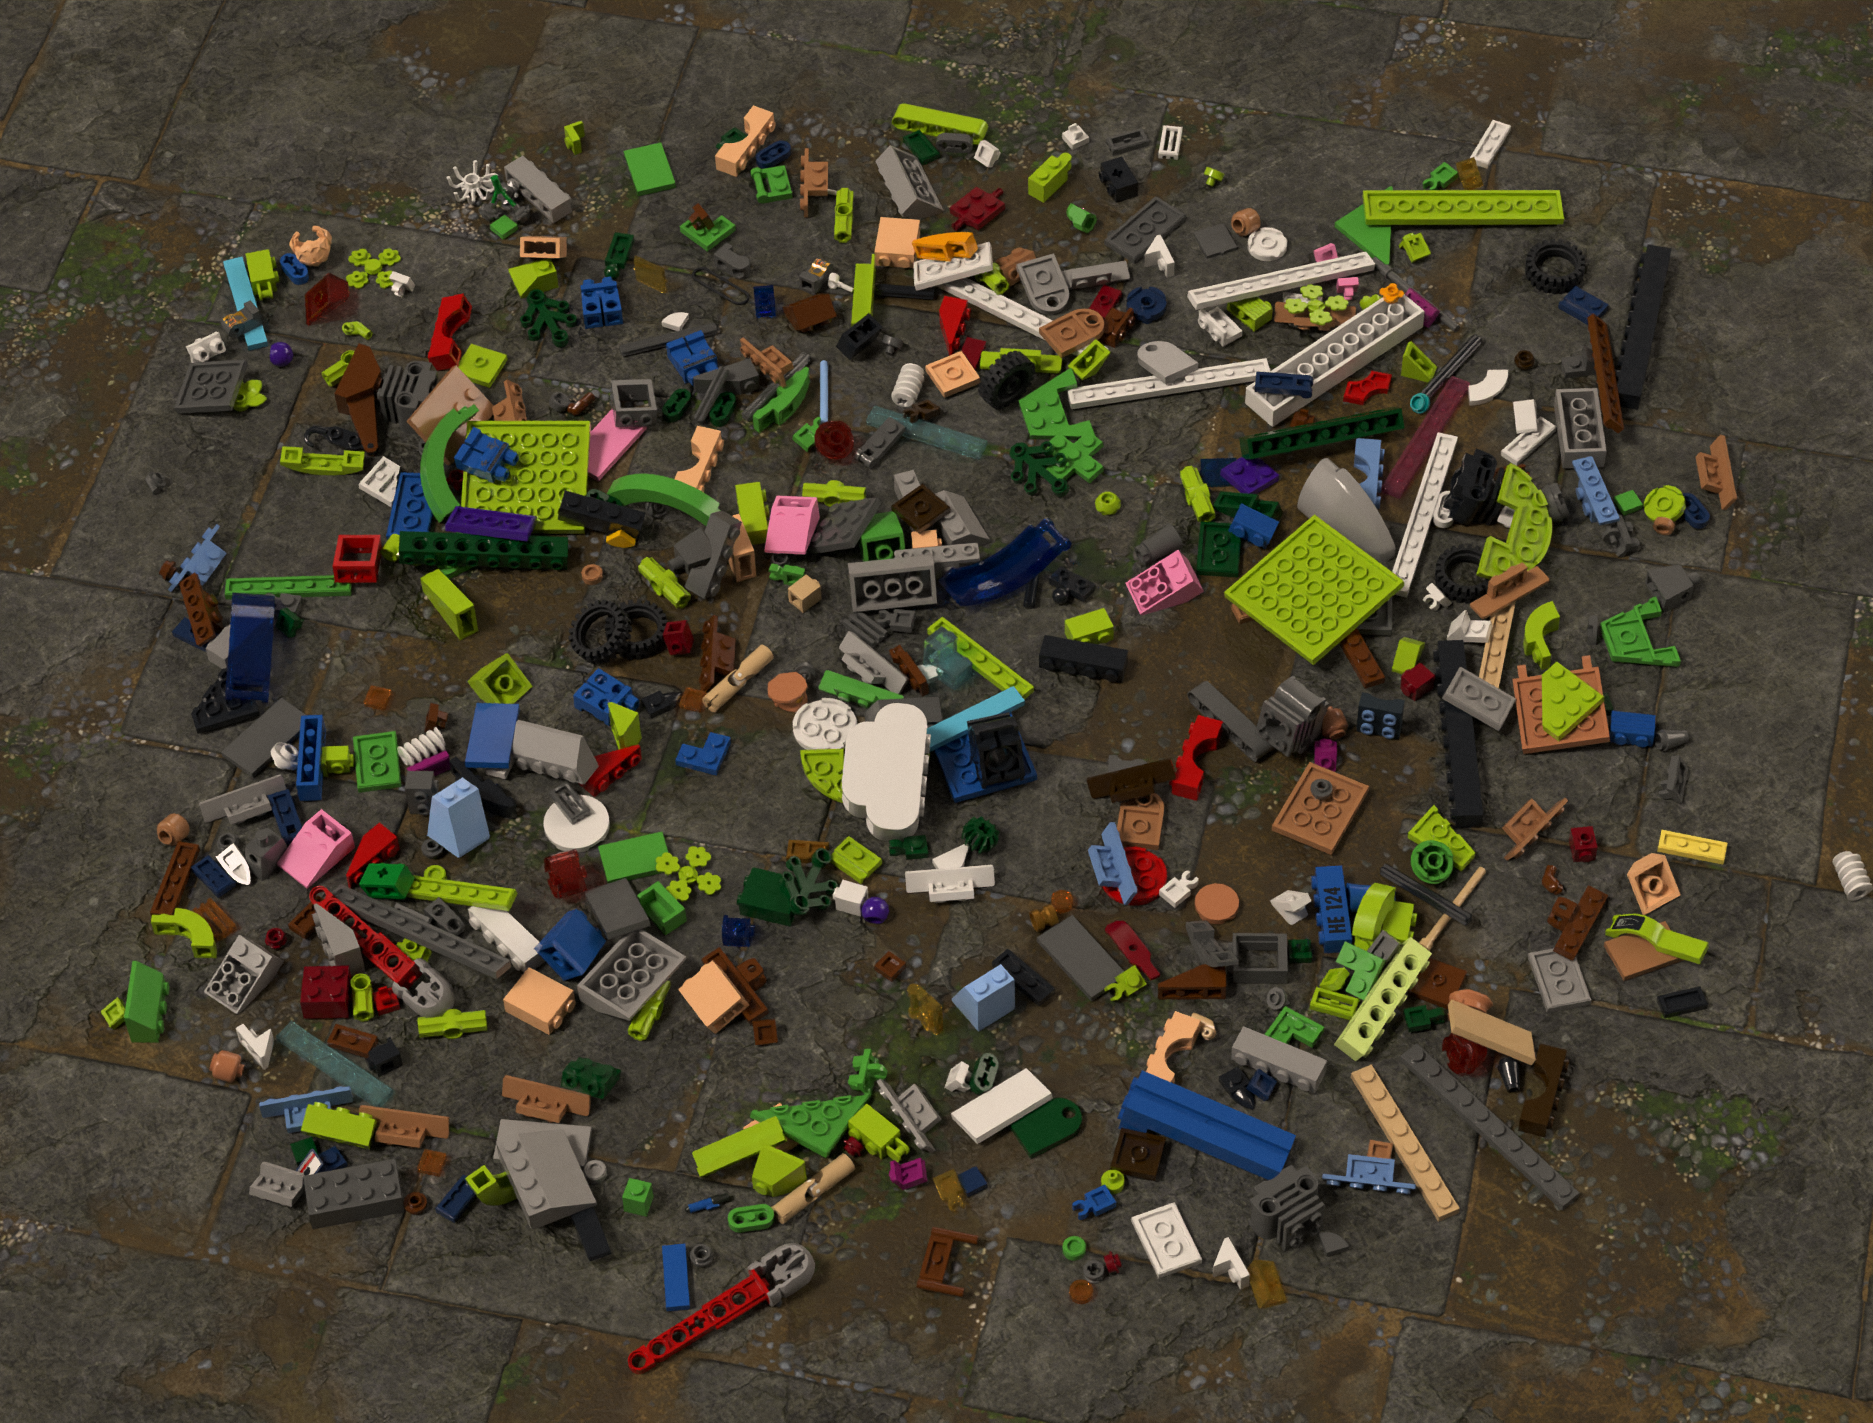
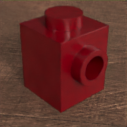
(678, 637)
(1417, 682)
(1583, 844)

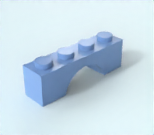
(1367, 460)

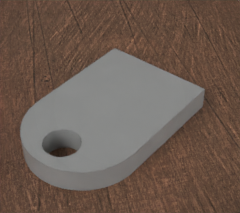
(1044, 282)
(1165, 361)

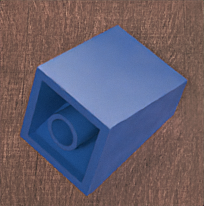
(571, 945)

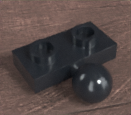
(1071, 584)

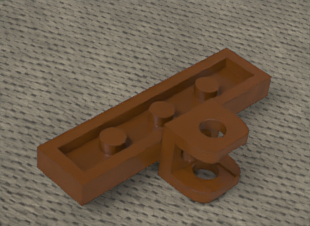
(1575, 920)
(744, 981)

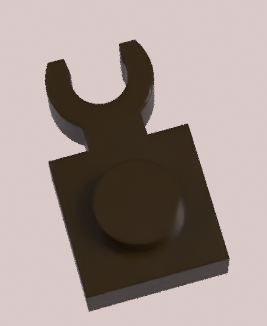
(923, 410)

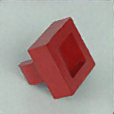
(385, 1000)

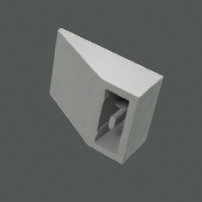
(338, 941)
(243, 974)

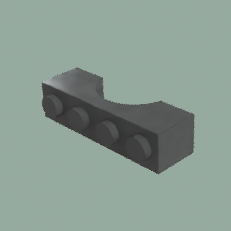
(722, 532)

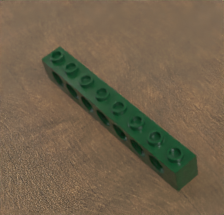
(1321, 432)
(482, 551)

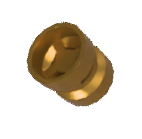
(1044, 917)

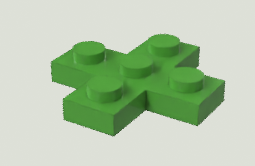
(1078, 457)

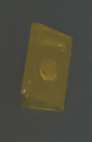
(1266, 1283)

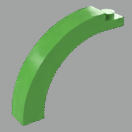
(432, 463)
(664, 491)

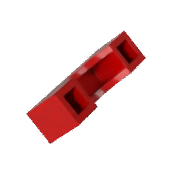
(452, 314)
(1203, 738)

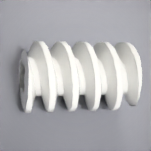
(908, 385)
(422, 747)
(1852, 875)

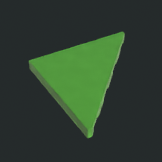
(1370, 238)
(816, 1123)

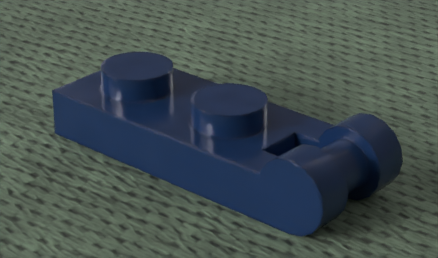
(1284, 384)
(285, 814)

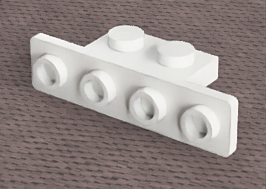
(950, 882)

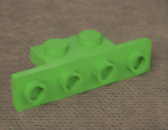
(854, 690)

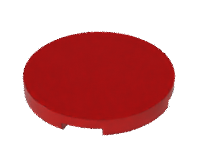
(1148, 875)

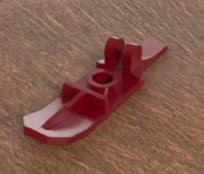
(1126, 941)

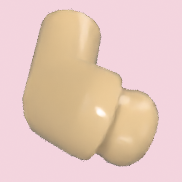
(1206, 1026)

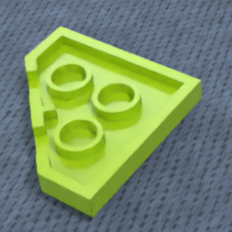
(1565, 701)

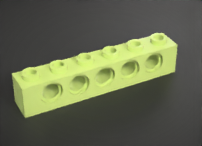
(1350, 1039)

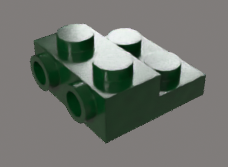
(590, 1077)

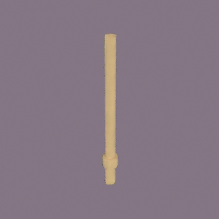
(1461, 897)

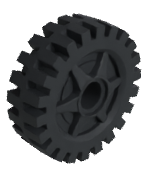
(1006, 380)

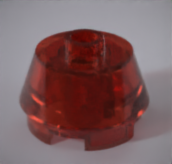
(834, 440)
(1463, 1054)

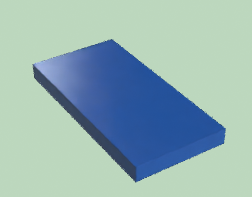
(409, 506)
(492, 735)

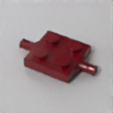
(977, 208)

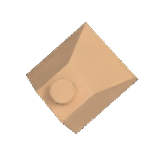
(1652, 882)

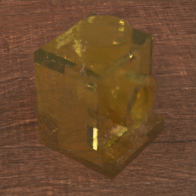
(1469, 174)

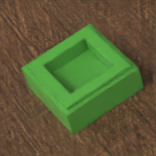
(503, 227)
(1628, 502)

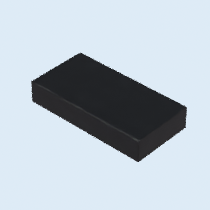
(1682, 1002)

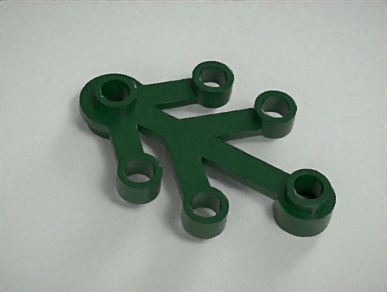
(537, 300)
(1037, 466)
(799, 902)

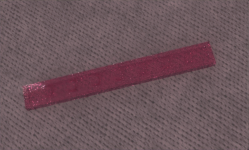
(1425, 437)

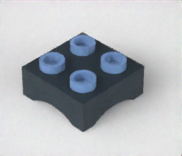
(1380, 716)

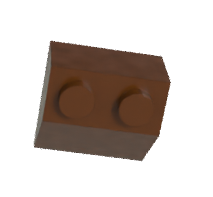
(810, 311)

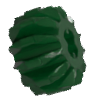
(980, 835)

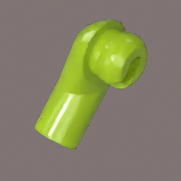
(356, 328)

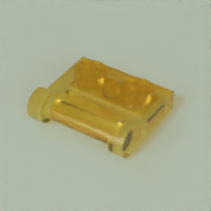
(929, 1010)

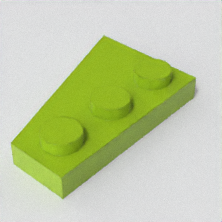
(1435, 828)

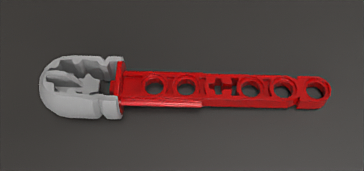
(406, 970)
(798, 1265)

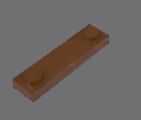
(175, 878)

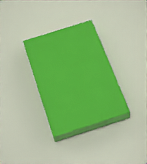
(649, 169)
(377, 761)
(632, 857)

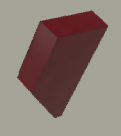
(972, 350)

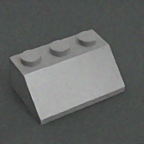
(960, 524)

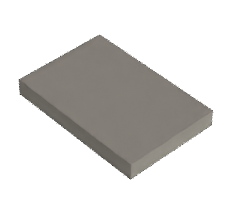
(1479, 698)
(1558, 980)

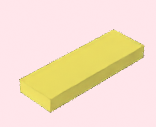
(1692, 847)

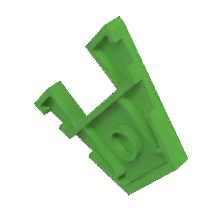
(1045, 413)
(1629, 641)

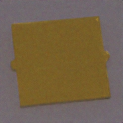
(650, 274)

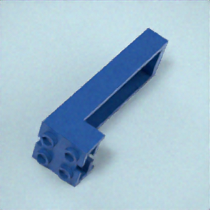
(1205, 1125)

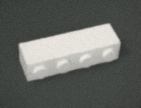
(507, 935)

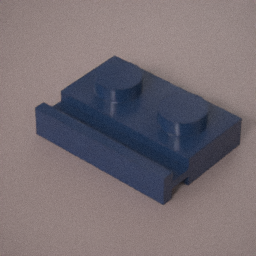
(1582, 304)

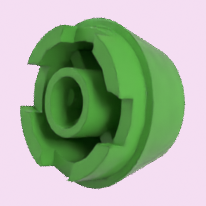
(1432, 861)

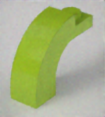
(490, 1188)

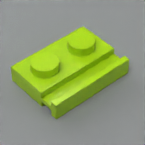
(855, 859)

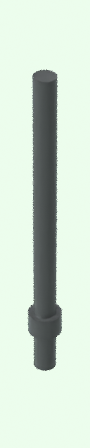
(1388, 272)

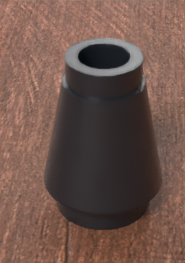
(1510, 1073)

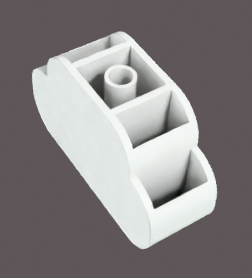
(886, 771)

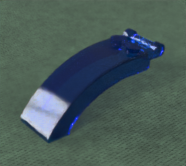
(1007, 568)
(250, 645)

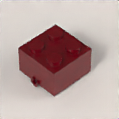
(326, 992)

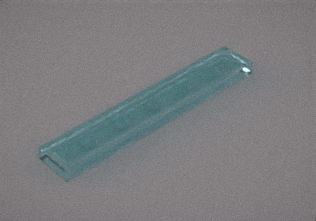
(931, 433)
(334, 1064)

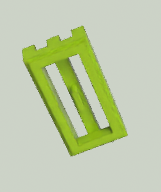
(1333, 1006)

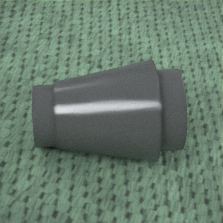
(1670, 738)

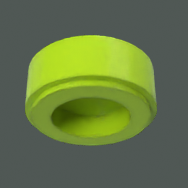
(435, 871)

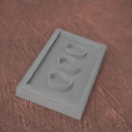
(578, 1136)

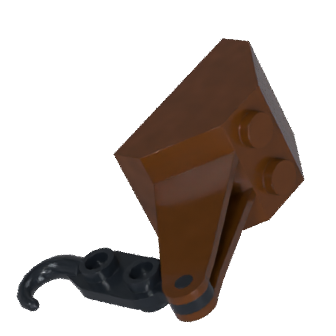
(357, 398)

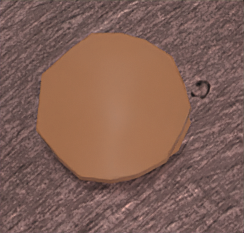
(788, 691)
(1472, 999)

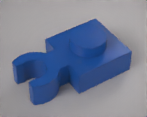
(1097, 1200)

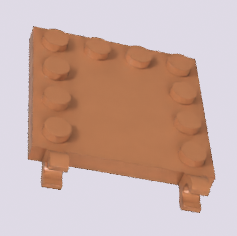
(1529, 711)

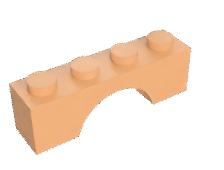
(734, 156)
(705, 446)
(1179, 1035)

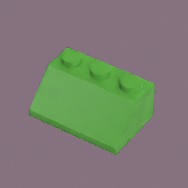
(145, 1003)

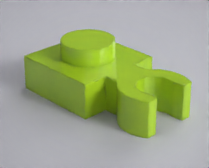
(1127, 982)

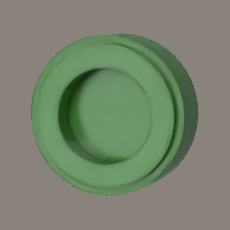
(1074, 1248)

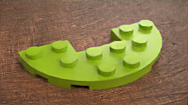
(1529, 530)
(825, 770)

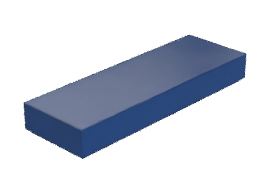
(675, 1277)

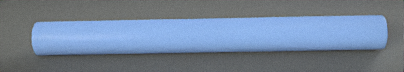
(823, 391)

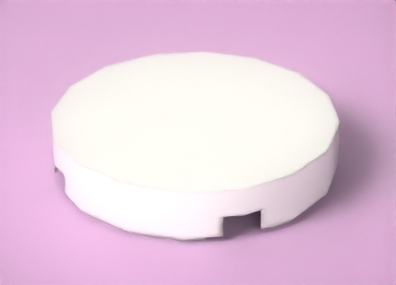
(1267, 244)

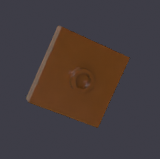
(1438, 983)

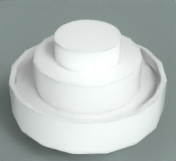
(285, 756)

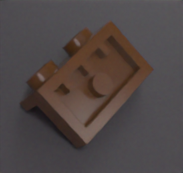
(1116, 325)

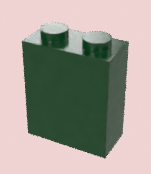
(766, 897)

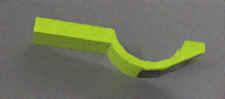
(1661, 938)

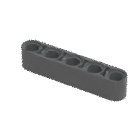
(1235, 724)

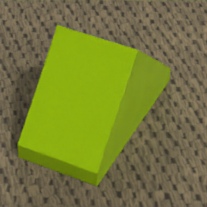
(1089, 360)
(1417, 364)
(1407, 654)

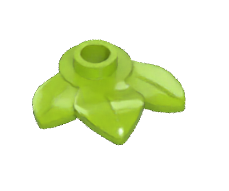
(249, 395)

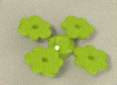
(372, 266)
(1316, 307)
(688, 874)

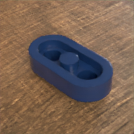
(773, 154)
(1696, 513)

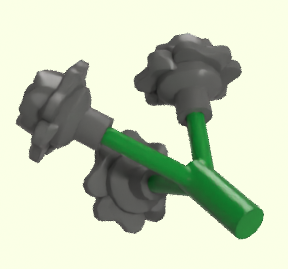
(507, 194)

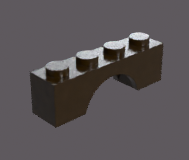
(1537, 1112)

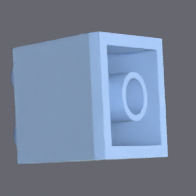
(458, 818)
(987, 998)

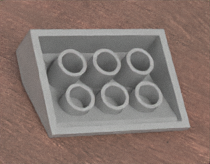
(629, 975)
(545, 1176)

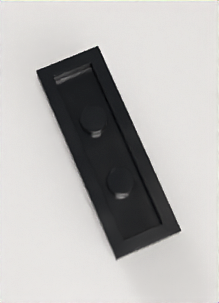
(1025, 977)

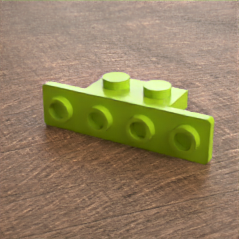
(1042, 363)

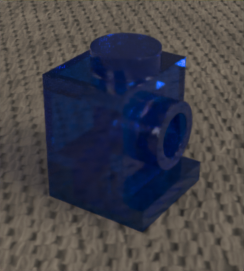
(764, 301)
(737, 931)

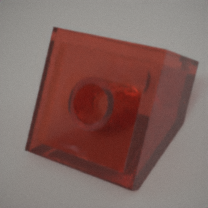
(325, 297)

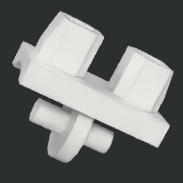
(206, 347)

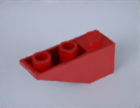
(952, 321)
(612, 767)
(376, 848)

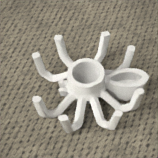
(472, 184)

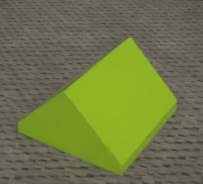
(624, 725)

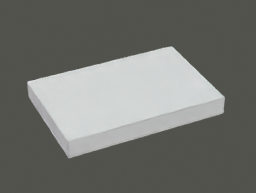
(1166, 1240)

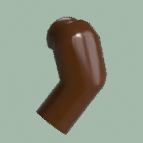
(581, 405)
(1549, 881)

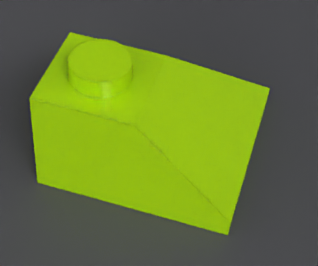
(534, 275)
(500, 681)
(777, 1172)

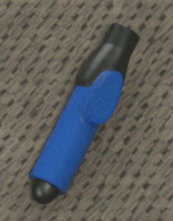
(709, 1203)

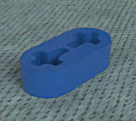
(291, 271)

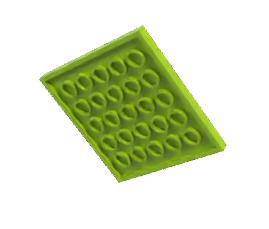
(549, 462)
(1314, 589)

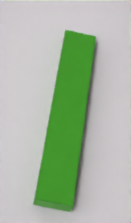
(297, 585)

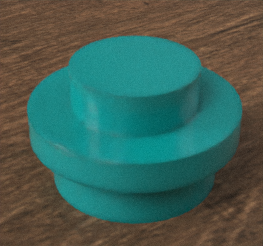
(1420, 403)

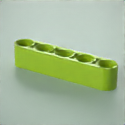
(935, 122)

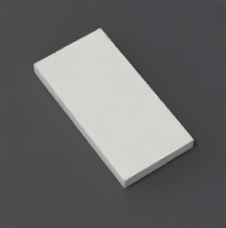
(936, 272)
(1001, 1105)

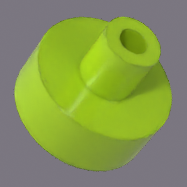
(1213, 175)
(1113, 1180)

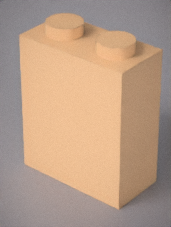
(895, 242)
(543, 247)
(743, 557)
(713, 997)
(539, 1001)

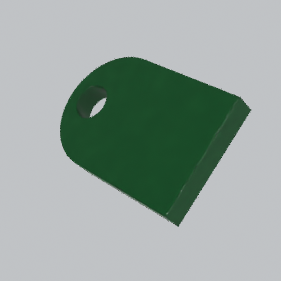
(1047, 1126)

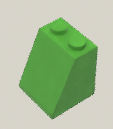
(881, 537)

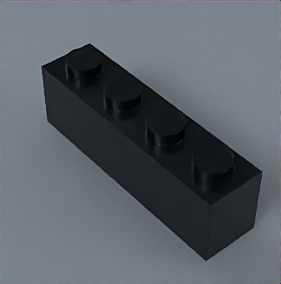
(600, 515)
(1083, 658)

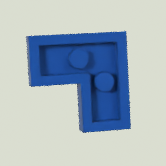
(706, 759)

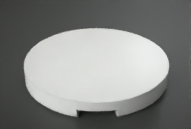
(823, 724)
(581, 834)

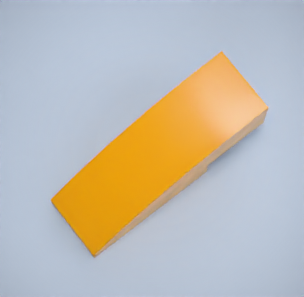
(945, 246)

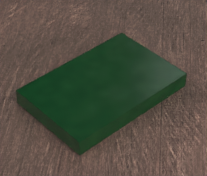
(1218, 550)

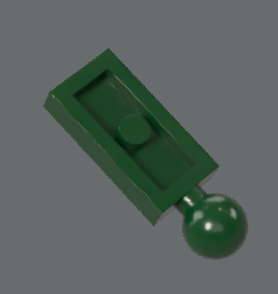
(618, 254)

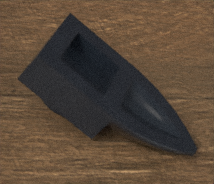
(660, 703)
(1235, 1085)

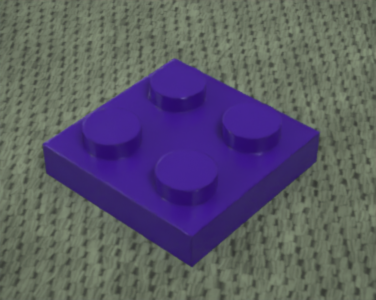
(1249, 475)

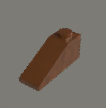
(1197, 983)

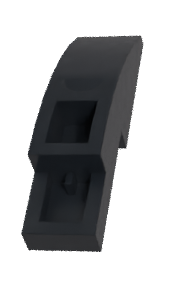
(491, 794)

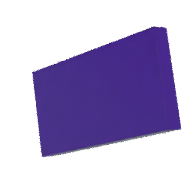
(491, 523)

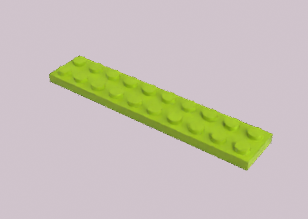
(1462, 207)

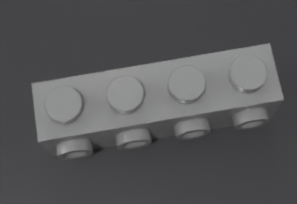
(538, 189)
(1279, 1060)

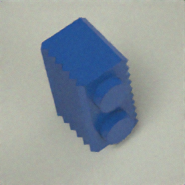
(1253, 526)
(1632, 728)

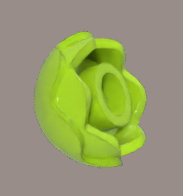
(1366, 301)
(1107, 503)

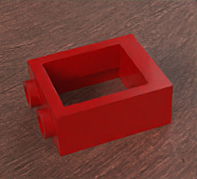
(366, 570)

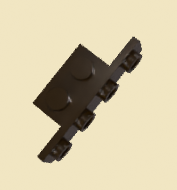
(1132, 781)

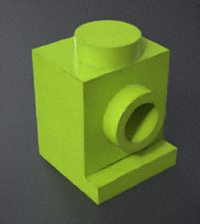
(336, 760)
(414, 950)

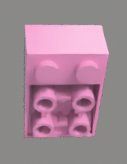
(791, 524)
(1165, 584)
(316, 849)

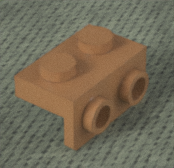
(1008, 264)

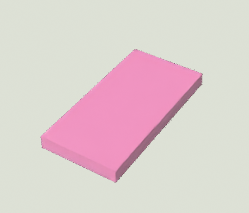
(609, 444)

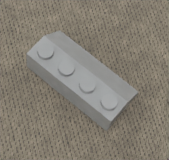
(908, 184)
(552, 752)

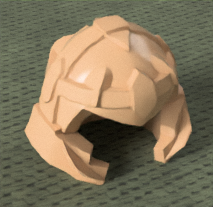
(312, 252)

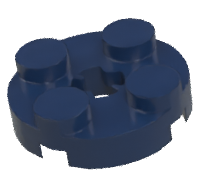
(1148, 313)

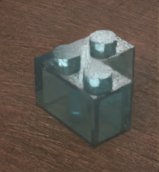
(941, 652)

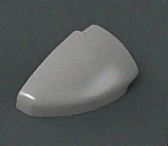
(1347, 508)

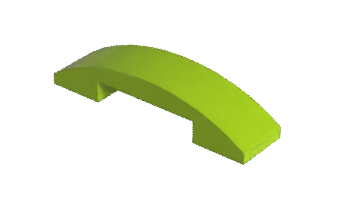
(322, 463)

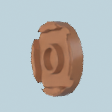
(1216, 903)

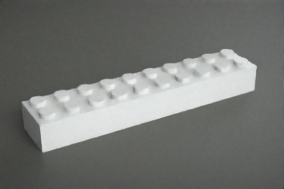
(1340, 354)

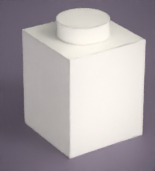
(850, 897)

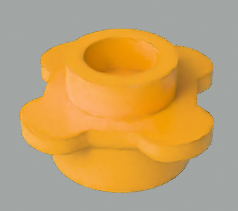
(1391, 293)

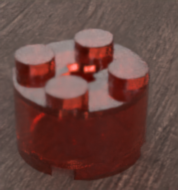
(565, 874)

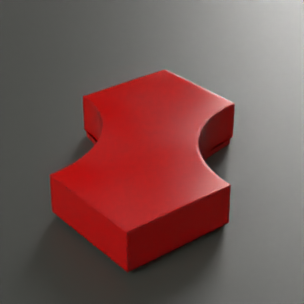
(1360, 391)

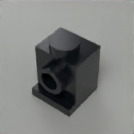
(384, 1058)

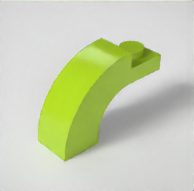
(1540, 623)
(1371, 914)
(189, 925)

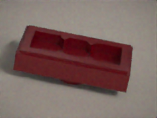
(1106, 300)

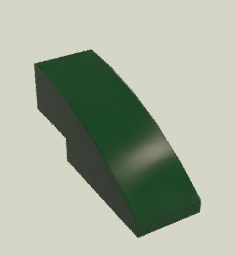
(1229, 503)

